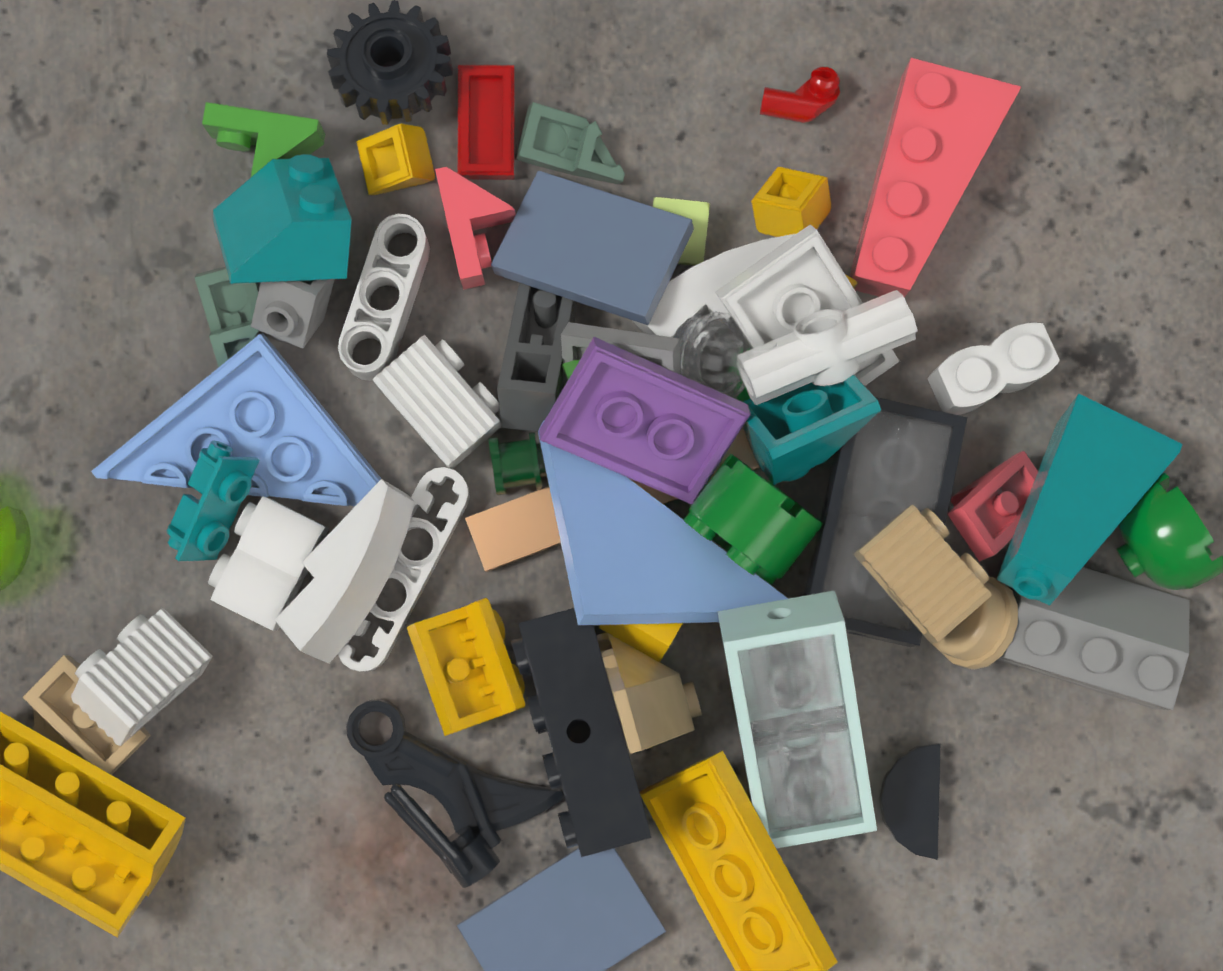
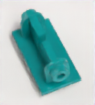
(203, 525)

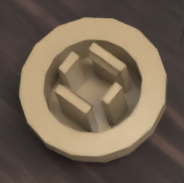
(985, 632)

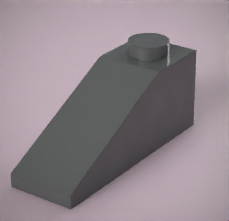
(533, 358)

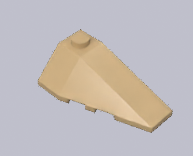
(647, 695)

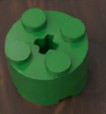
(752, 520)

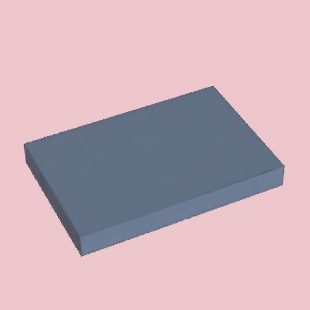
(593, 247)
(565, 918)

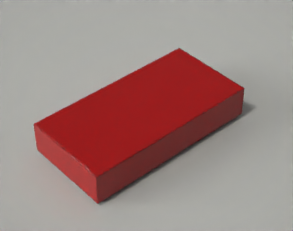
(486, 122)

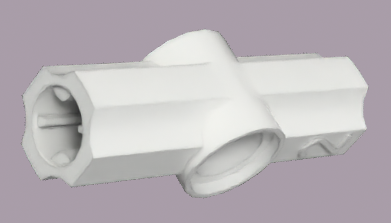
(826, 347)

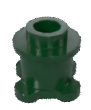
(517, 463)

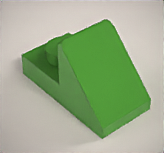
(272, 133)

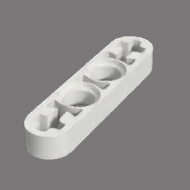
(413, 573)

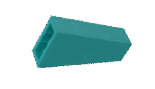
(1082, 492)

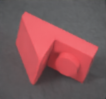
(468, 210)
(992, 505)

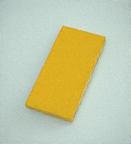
(736, 870)

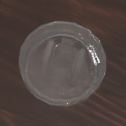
(710, 351)

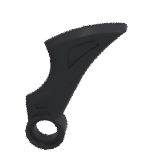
(420, 765)

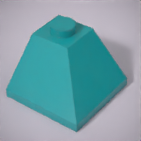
(806, 426)

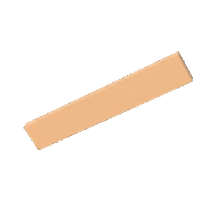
(530, 523)

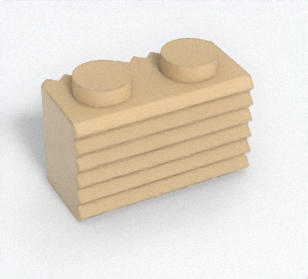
(924, 572)

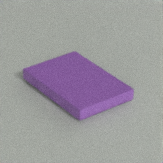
(643, 421)

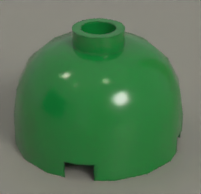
(1167, 540)

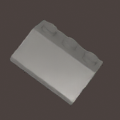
(1106, 638)

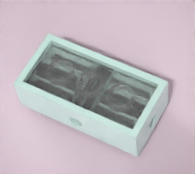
(798, 718)

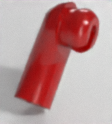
(807, 101)

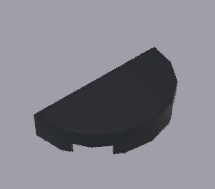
(912, 800)

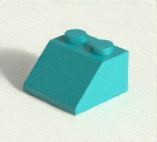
(285, 224)

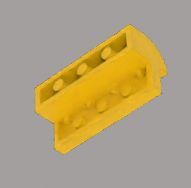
(79, 830)

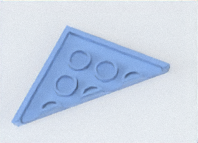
(260, 413)
(635, 556)

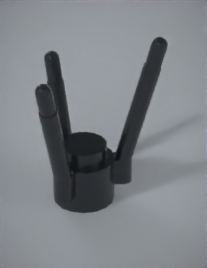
(464, 853)

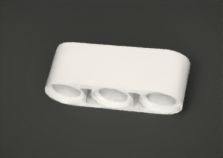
(381, 270)

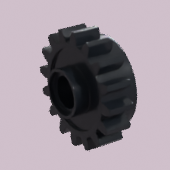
(383, 38)

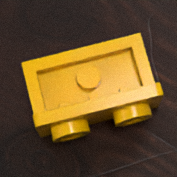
(467, 666)

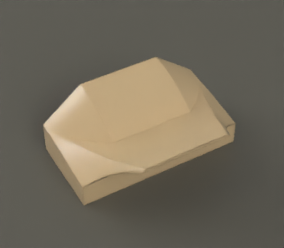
(68, 726)

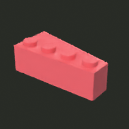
(927, 160)

